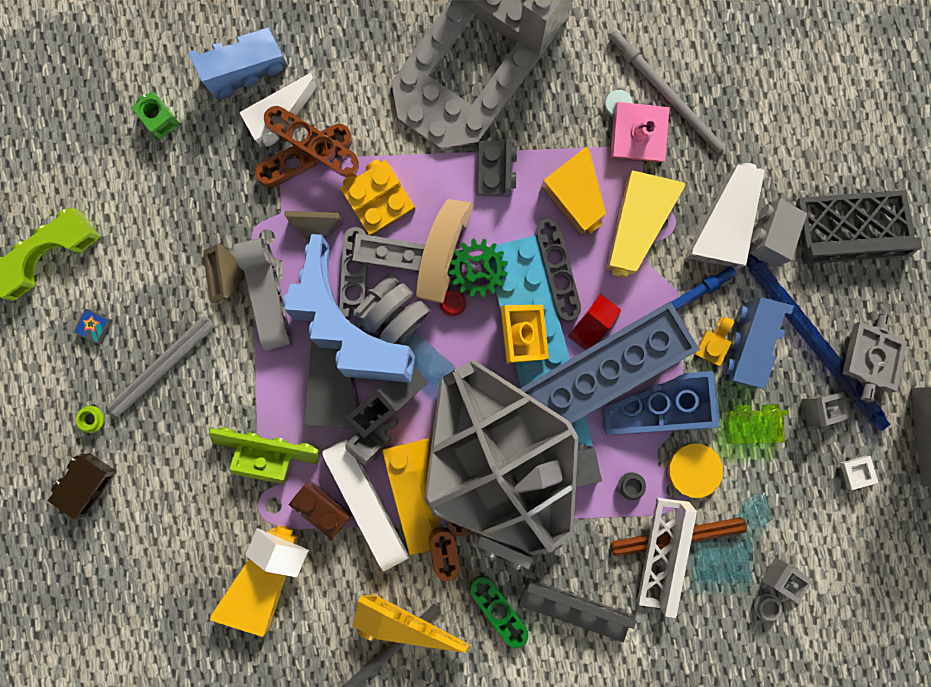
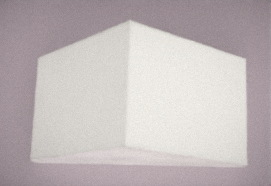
(276, 554)

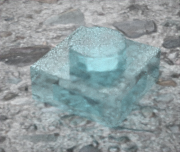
(757, 510)

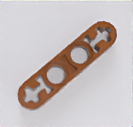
(310, 143)
(305, 163)

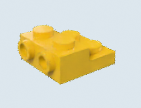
(377, 196)

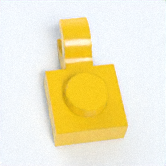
(714, 345)

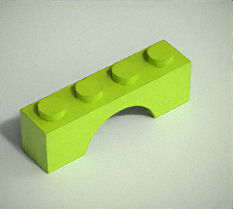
(17, 267)

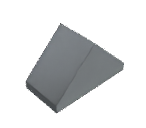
(825, 409)
(787, 580)

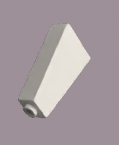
(730, 222)

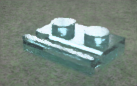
(724, 561)

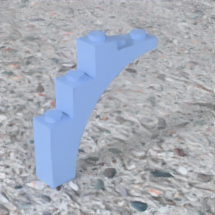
(359, 353)

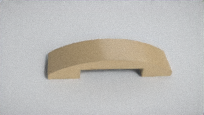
(440, 248)

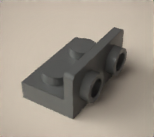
(495, 168)

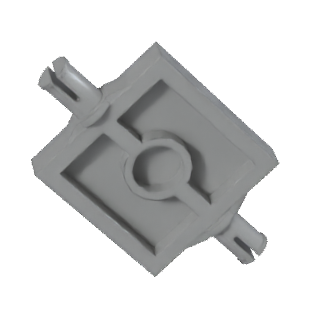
(875, 357)

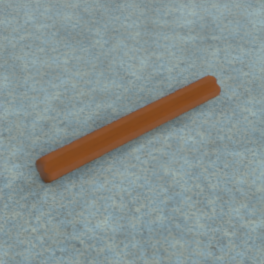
(700, 533)

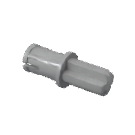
(375, 295)

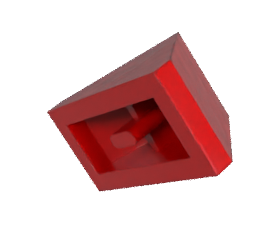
(594, 323)

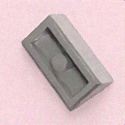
(541, 477)

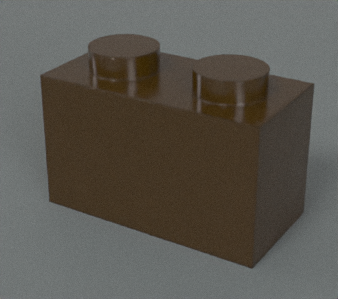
(81, 485)

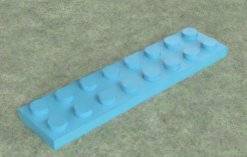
(529, 285)

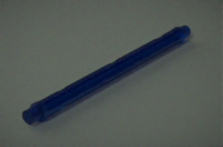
(816, 342)

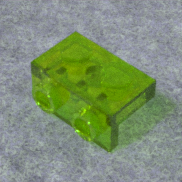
(755, 426)

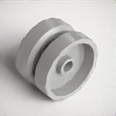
(394, 318)

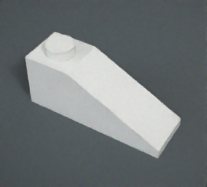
(290, 98)

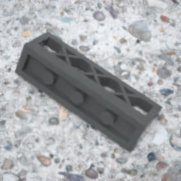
(576, 610)

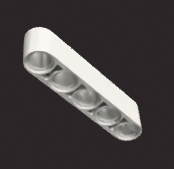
(365, 506)

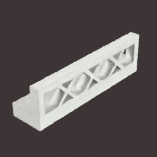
(677, 556)

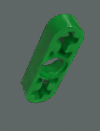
(517, 623)

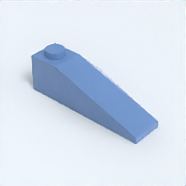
(676, 405)

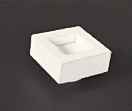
(859, 472)

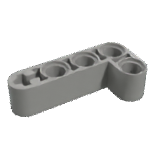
(265, 292)

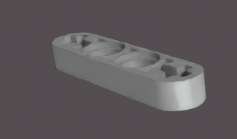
(348, 279)

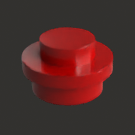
(453, 303)

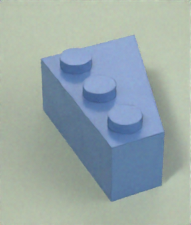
(239, 63)
(755, 342)

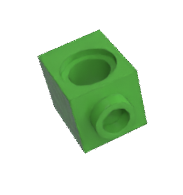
(163, 122)

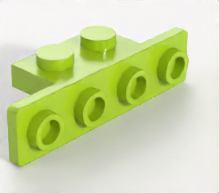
(262, 457)

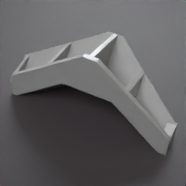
(484, 446)

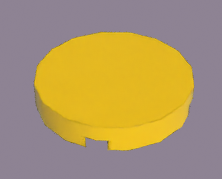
(695, 470)

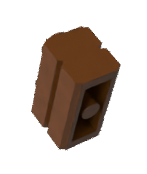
(320, 509)

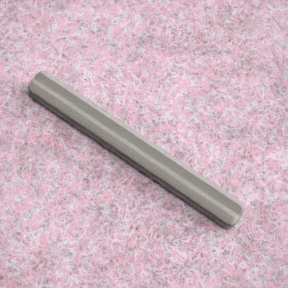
(161, 366)

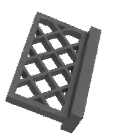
(865, 247)

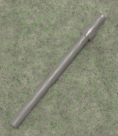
(632, 54)

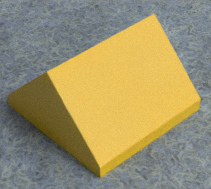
(524, 333)

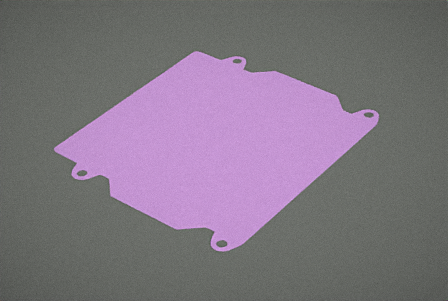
(472, 334)

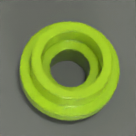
(81, 419)

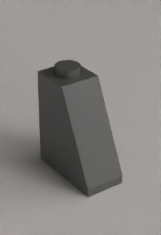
(385, 403)

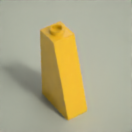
(253, 594)

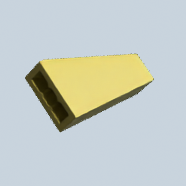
(642, 213)

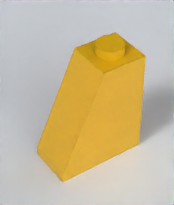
(577, 192)

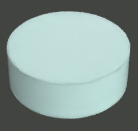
(614, 97)

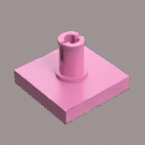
(639, 132)

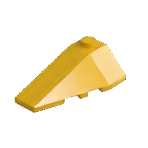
(408, 472)
(388, 622)

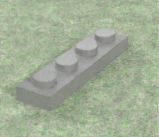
(390, 253)

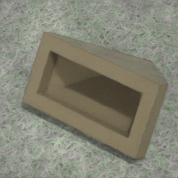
(314, 222)
(222, 272)

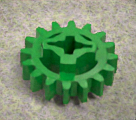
(470, 279)

